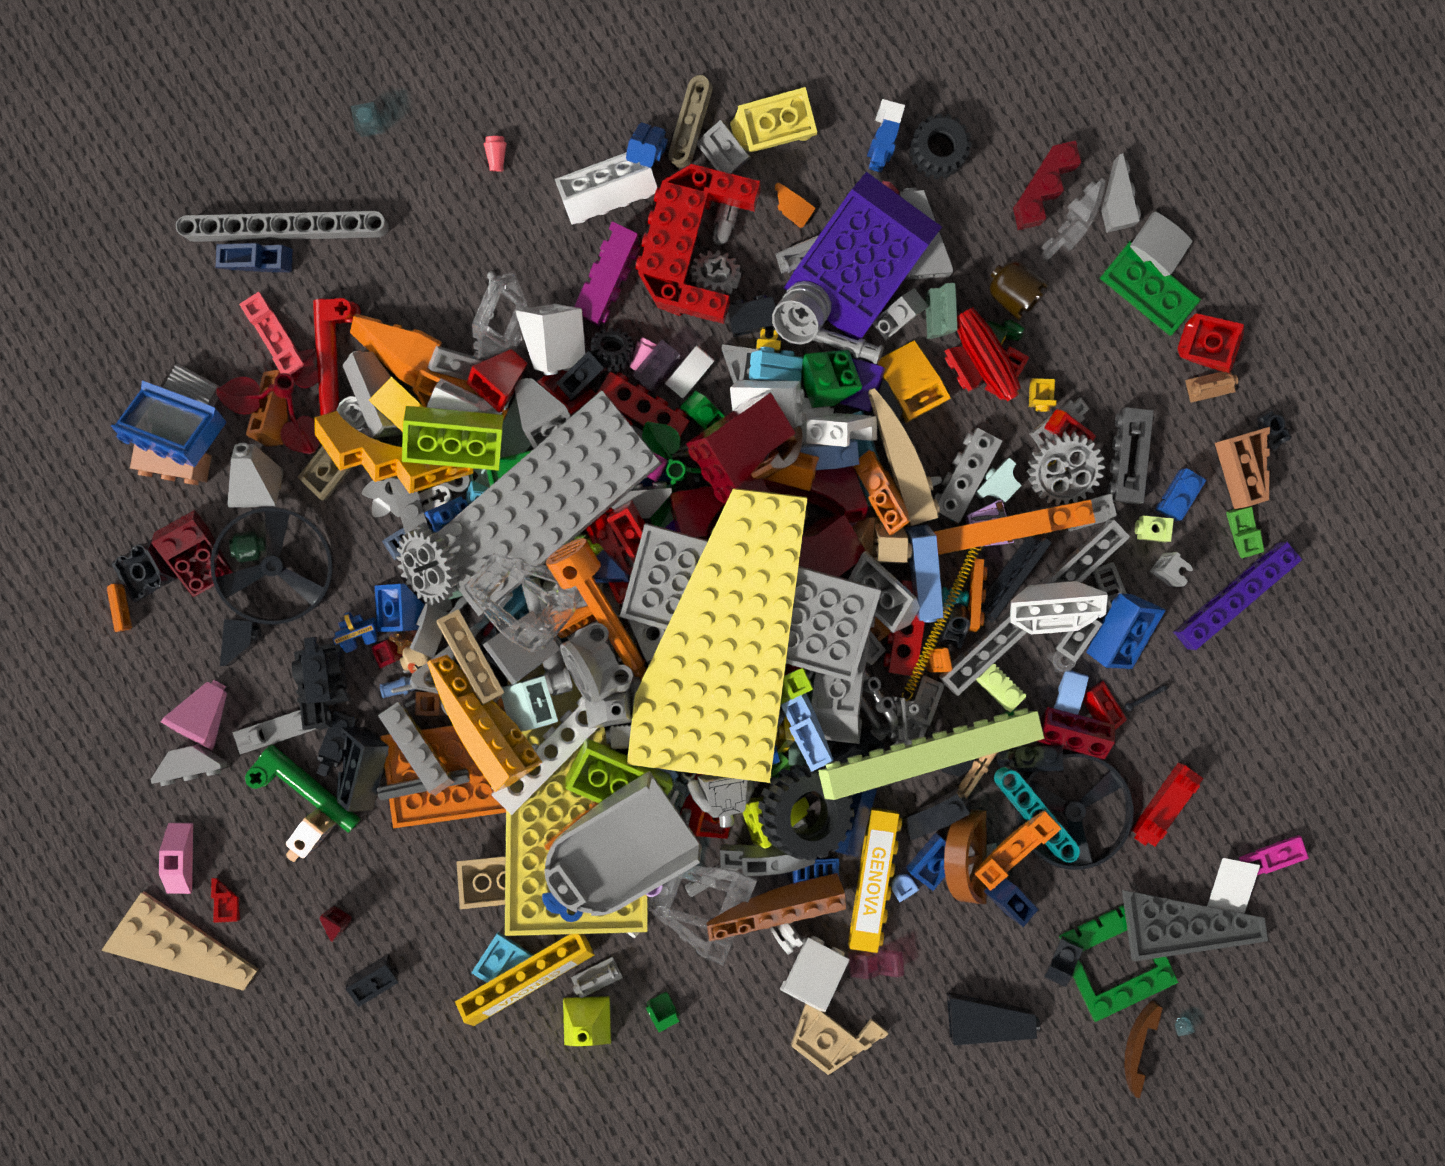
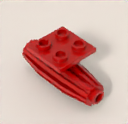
(981, 358)

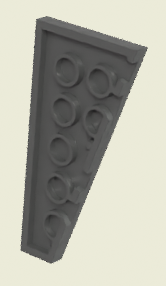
(1175, 927)

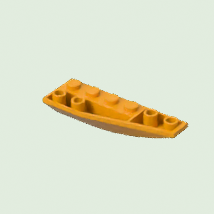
(484, 729)

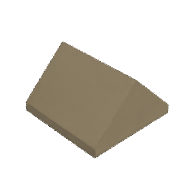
(322, 475)

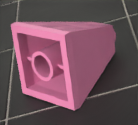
(199, 714)

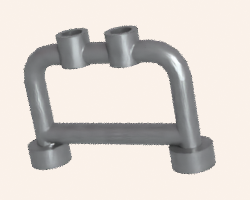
(876, 727)

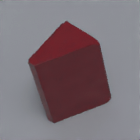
(334, 922)

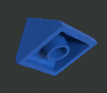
(929, 862)

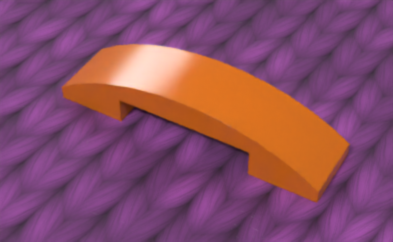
(1015, 848)

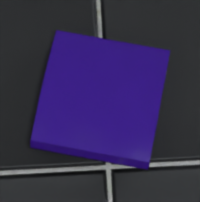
(870, 378)

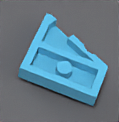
(500, 957)

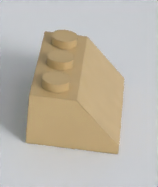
(481, 882)

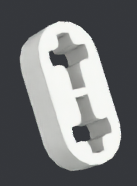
(431, 493)

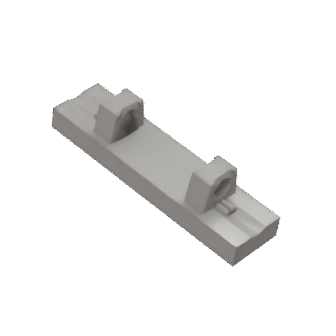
(273, 731)

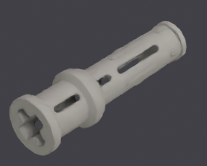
(858, 348)

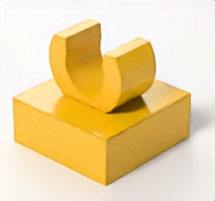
(765, 342)

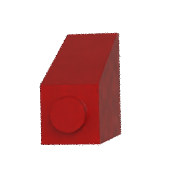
(497, 378)

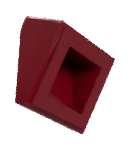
(386, 653)

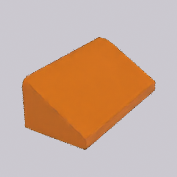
(119, 607)

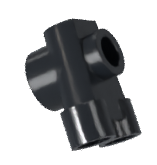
(1278, 432)

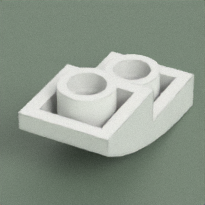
(689, 371)

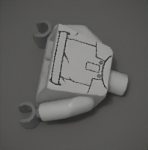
(720, 795)

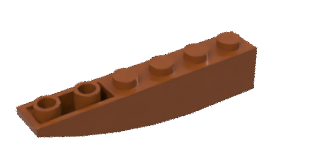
(780, 906)

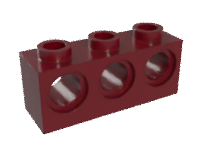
(1077, 733)

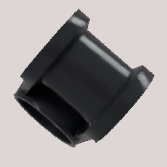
(955, 629)

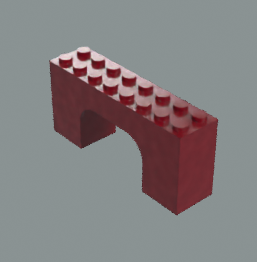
(734, 449)

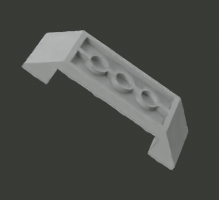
(839, 702)

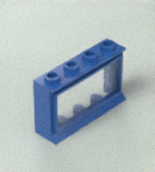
(169, 424)

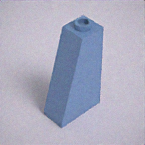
(925, 572)

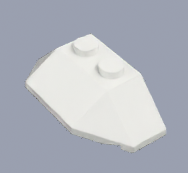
(1057, 607)

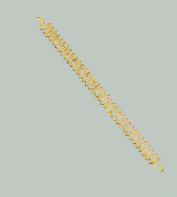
(941, 624)

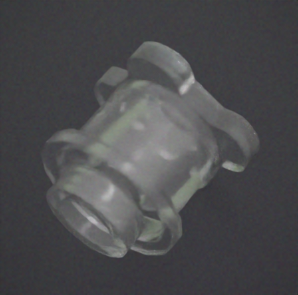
(1055, 659)

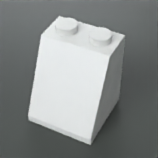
(553, 336)

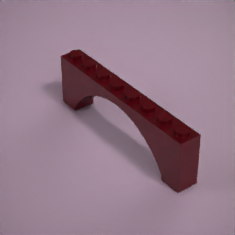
(835, 490)

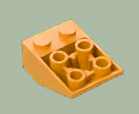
(913, 381)

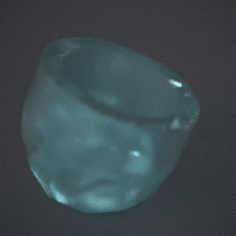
(1184, 1026)

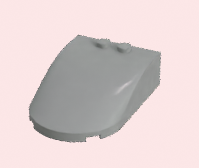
(621, 850)

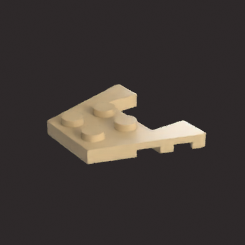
(829, 1043)

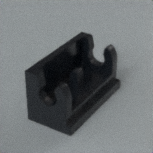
(372, 980)

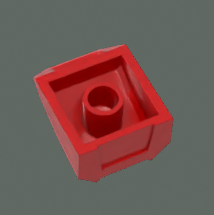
(1211, 342)

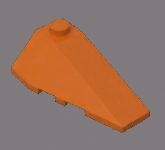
(397, 348)

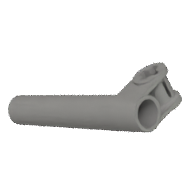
(556, 672)

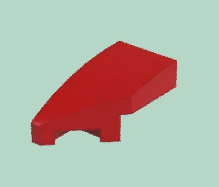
(225, 903)

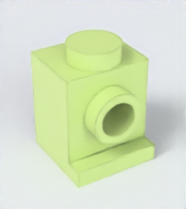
(1143, 528)

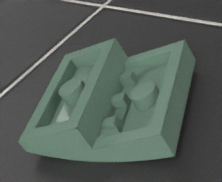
(941, 313)

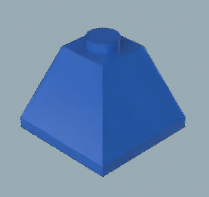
(396, 608)

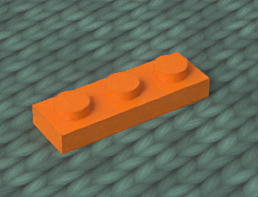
(976, 594)

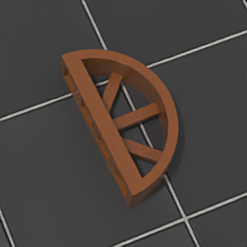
(963, 855)

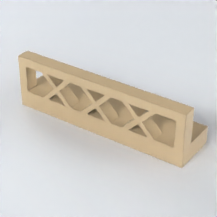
(470, 657)

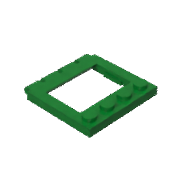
(1128, 992)

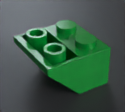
(829, 377)

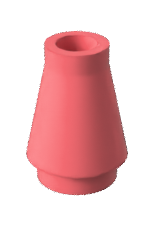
(495, 151)

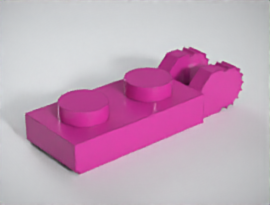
(1278, 855)

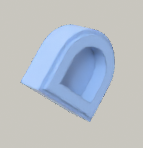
(903, 886)

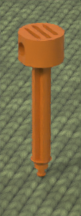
(575, 566)

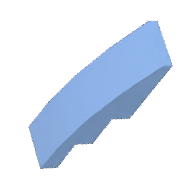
(807, 731)

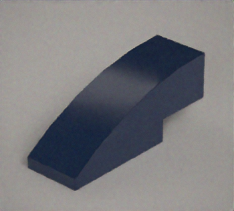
(254, 257)

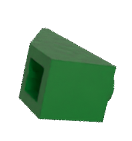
(701, 410)

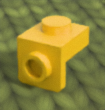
(1042, 394)

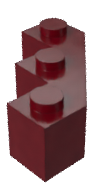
(1045, 184)

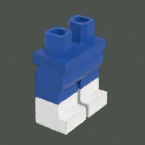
(883, 142)

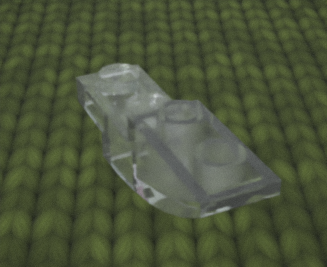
(1081, 216)

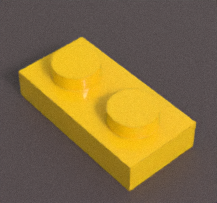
(784, 736)

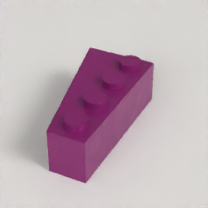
(608, 274)

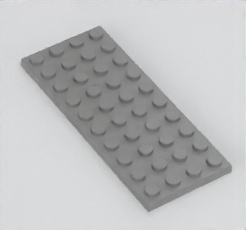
(550, 494)
(827, 616)

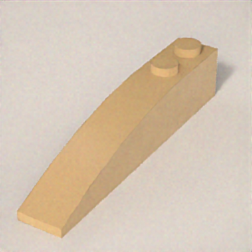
(904, 464)

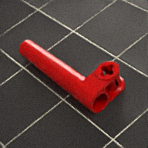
(326, 316)

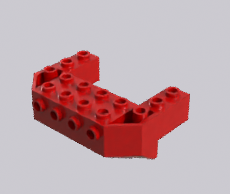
(674, 233)

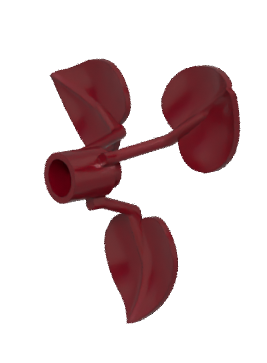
(242, 397)

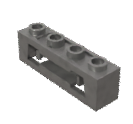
(1140, 423)

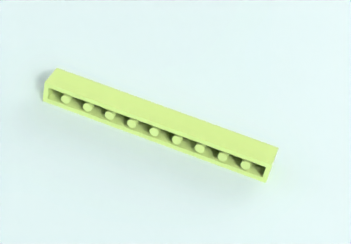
(930, 754)

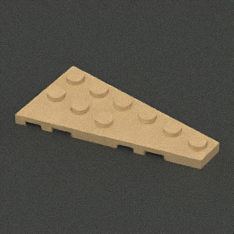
(169, 941)

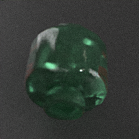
(246, 546)

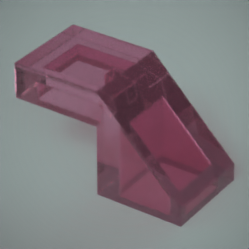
(871, 964)

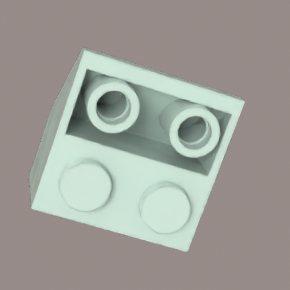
(529, 703)

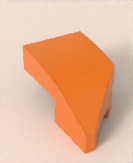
(793, 206)

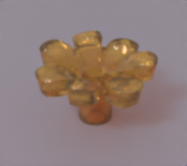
(402, 640)

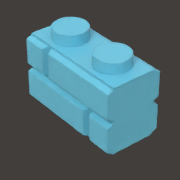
(773, 366)

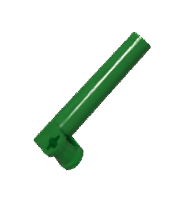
(274, 762)

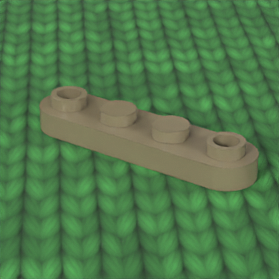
(690, 121)

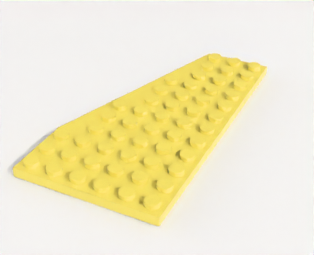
(721, 664)
(534, 824)

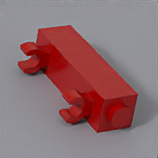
(1166, 805)

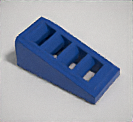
(825, 861)

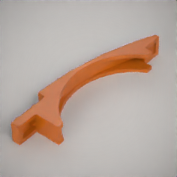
(1015, 527)

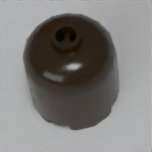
(1017, 287)

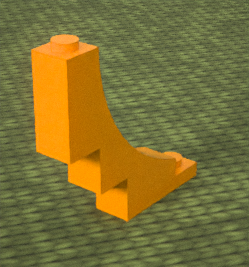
(351, 448)

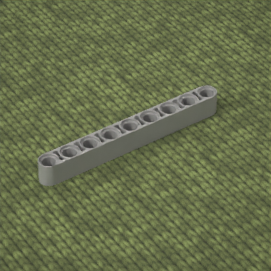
(272, 222)

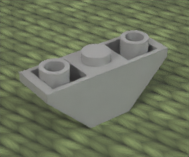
(646, 498)
(187, 763)

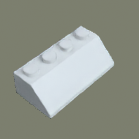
(604, 187)

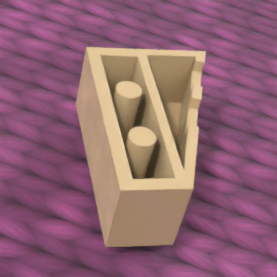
(890, 548)

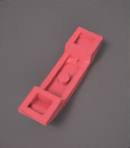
(272, 333)

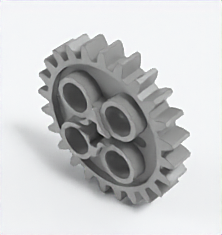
(1070, 486)
(419, 549)

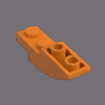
(883, 492)

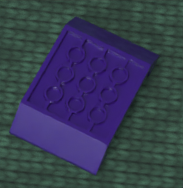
(865, 253)

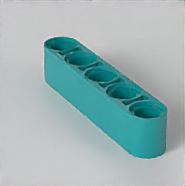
(1028, 808)

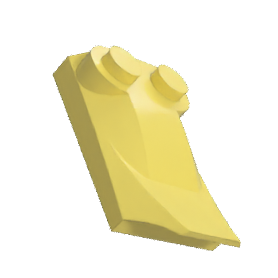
(774, 121)

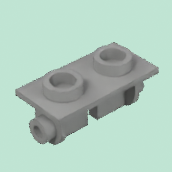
(791, 257)
(596, 977)

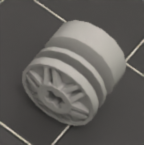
(801, 312)

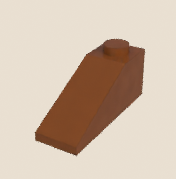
(270, 417)

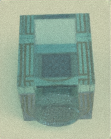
(367, 119)

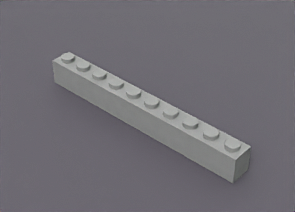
(1005, 634)

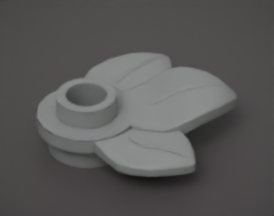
(383, 497)

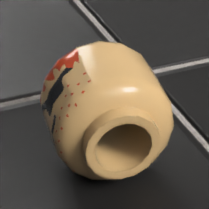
(413, 660)

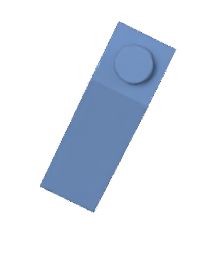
(833, 456)

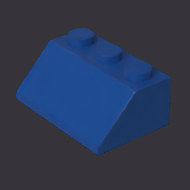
(1125, 631)

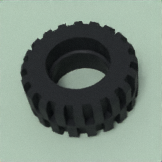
(777, 809)

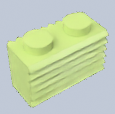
(1001, 688)

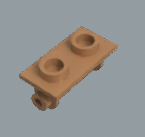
(1211, 386)

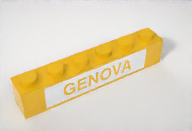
(873, 880)
(524, 978)

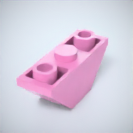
(177, 858)

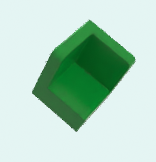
(662, 1011)

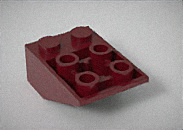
(188, 551)

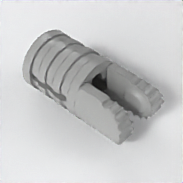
(724, 223)

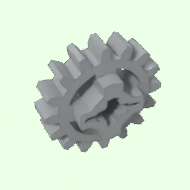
(715, 272)

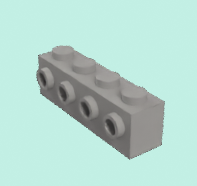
(966, 475)

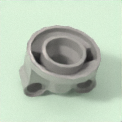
(594, 665)

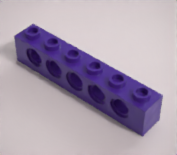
(1237, 595)

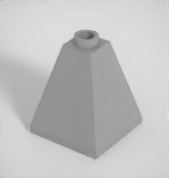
(538, 411)
(253, 478)
(611, 710)

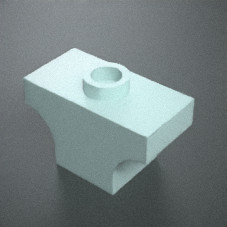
(999, 482)

